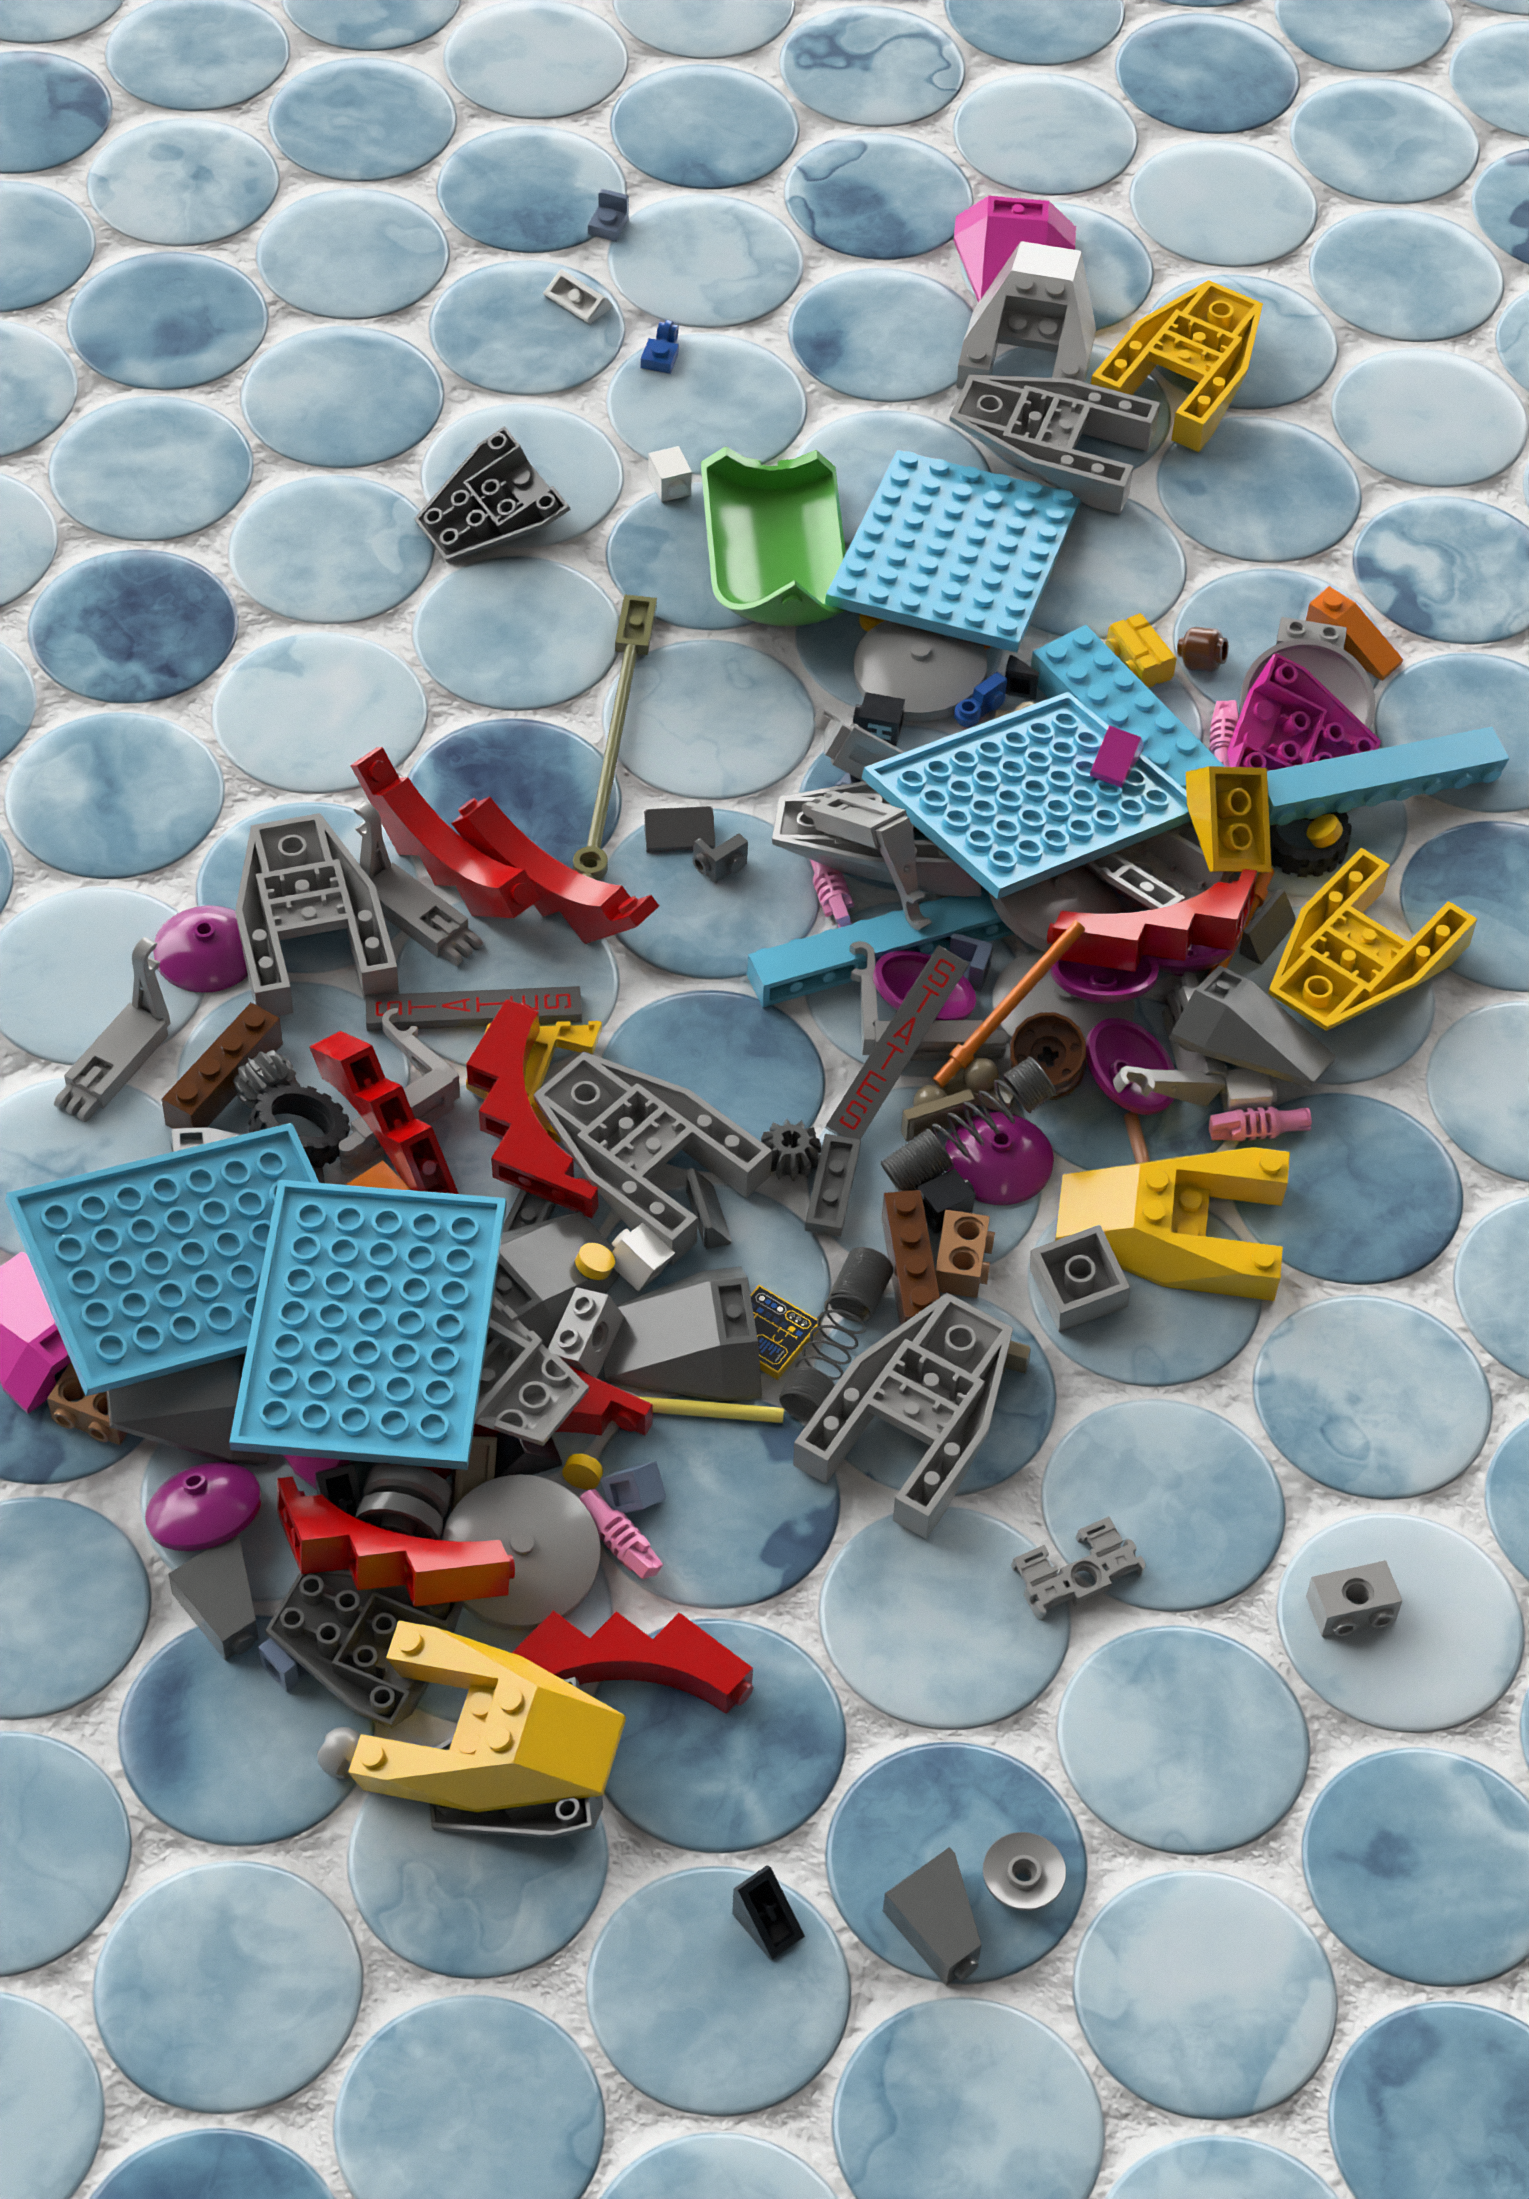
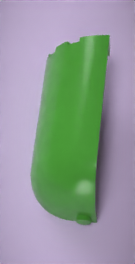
(773, 536)

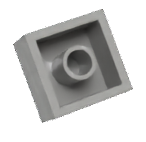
(1079, 1278)

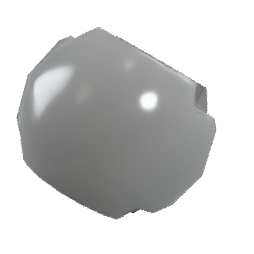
(338, 1752)

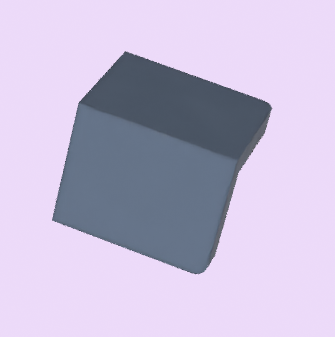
(977, 954)
(634, 1487)
(281, 1665)

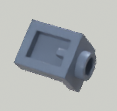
(610, 215)

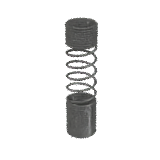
(925, 1155)
(852, 1297)

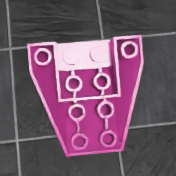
(996, 226)
(1294, 721)
(28, 1337)

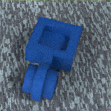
(663, 351)
(986, 697)

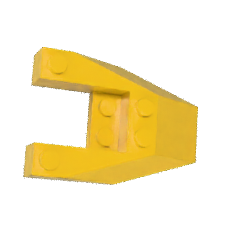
(1199, 336)
(1347, 962)
(1160, 1214)
(516, 1740)

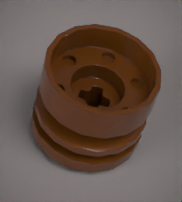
(1054, 1036)

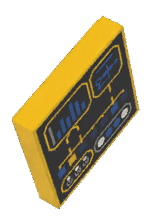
(780, 1331)

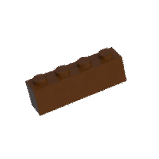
(209, 1082)
(909, 1252)

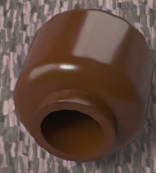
(1203, 649)

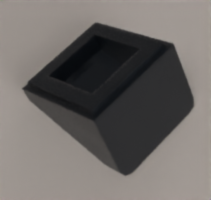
(1021, 679)

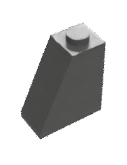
(218, 1597)
(937, 1917)

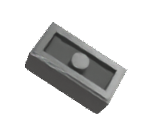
(678, 828)
(1268, 928)
(707, 1209)

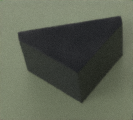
(523, 1457)
(340, 1487)
(766, 1913)

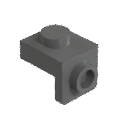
(722, 860)

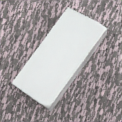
(577, 297)

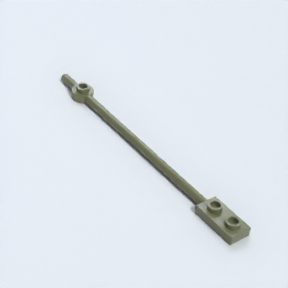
(632, 638)

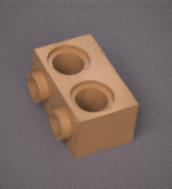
(960, 1253)
(84, 1414)

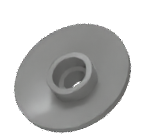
(1028, 1855)

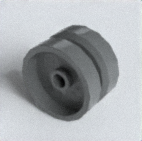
(405, 1500)

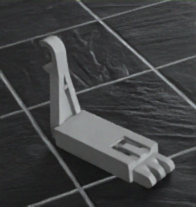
(852, 746)
(875, 826)
(409, 902)
(940, 1038)
(122, 1045)
(1197, 1076)
(428, 1096)

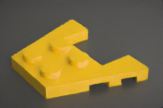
(563, 1035)

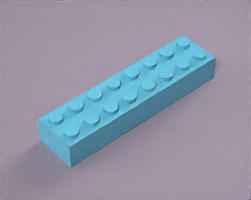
(1107, 687)

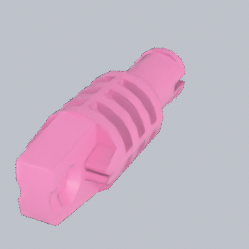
(1222, 729)
(832, 893)
(1258, 1123)
(621, 1536)

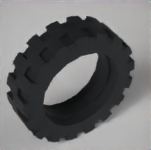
(1309, 861)
(310, 1105)

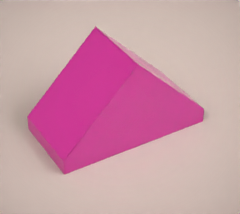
(1116, 756)

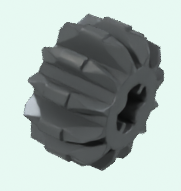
(260, 1073)
(793, 1149)

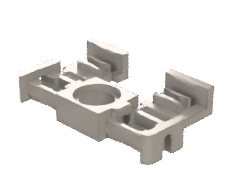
(1053, 1589)

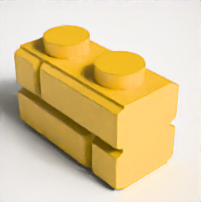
(1141, 650)

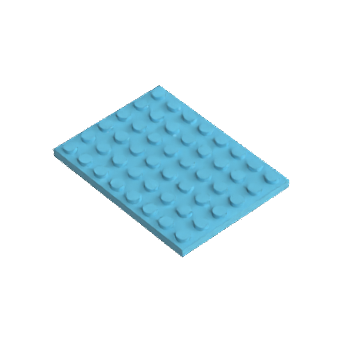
(954, 551)
(1019, 796)
(158, 1254)
(370, 1325)

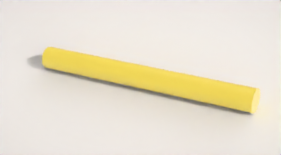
(716, 1410)

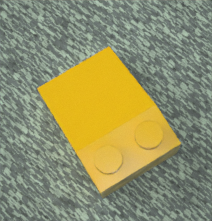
(1231, 817)

